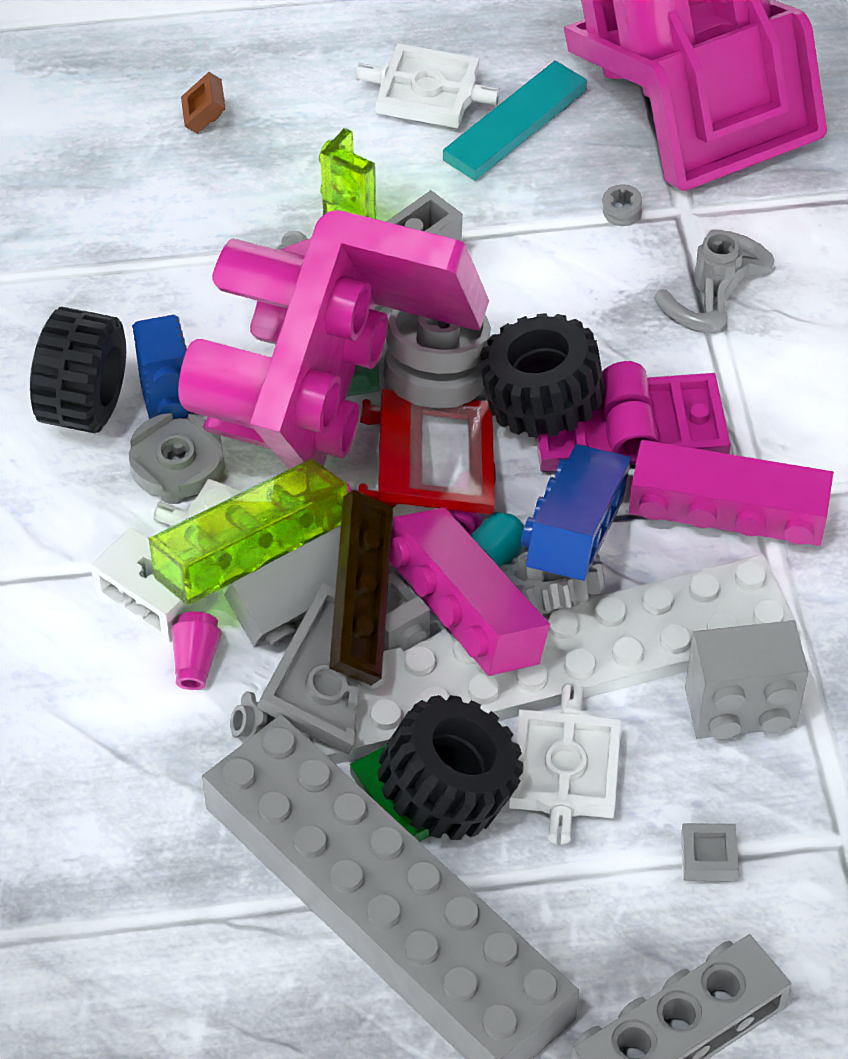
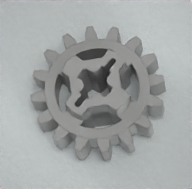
(550, 590)

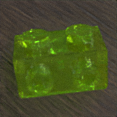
(347, 178)

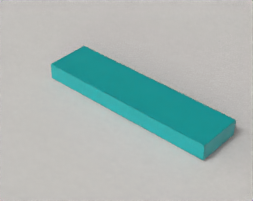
(514, 120)

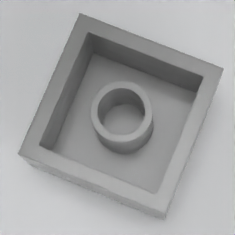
(746, 679)

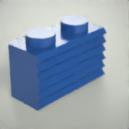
(159, 360)

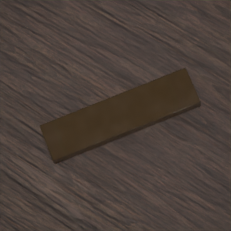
(361, 588)

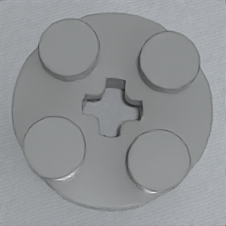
(175, 478)

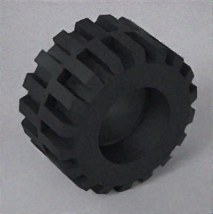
(78, 369)
(542, 375)
(431, 791)

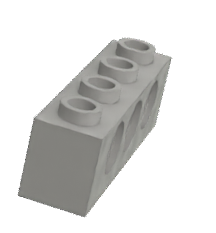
(738, 968)

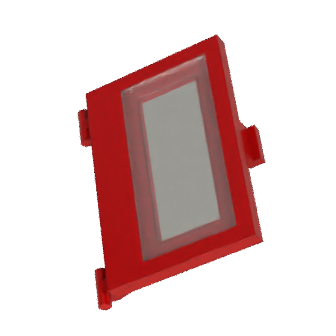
(433, 454)

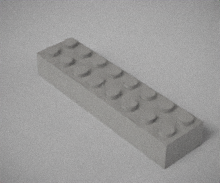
(389, 897)

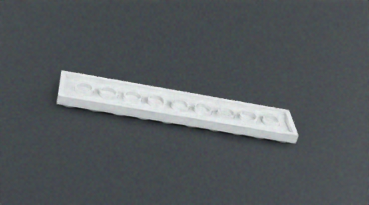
(599, 644)

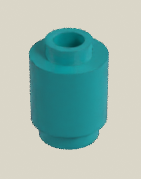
(500, 537)

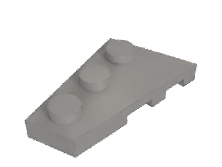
(305, 687)

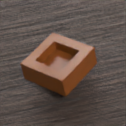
(203, 102)

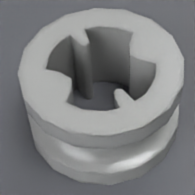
(622, 194)

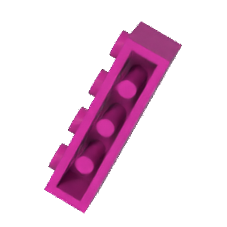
(731, 493)
(468, 591)

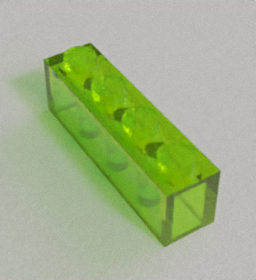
(247, 531)

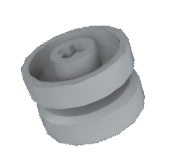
(433, 360)

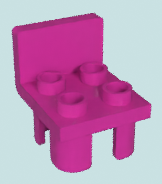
(721, 77)
(322, 317)

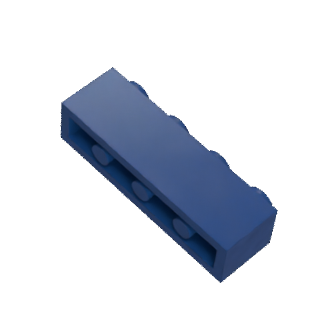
(576, 512)

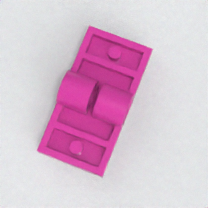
(638, 408)

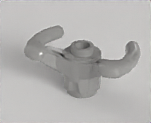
(720, 266)

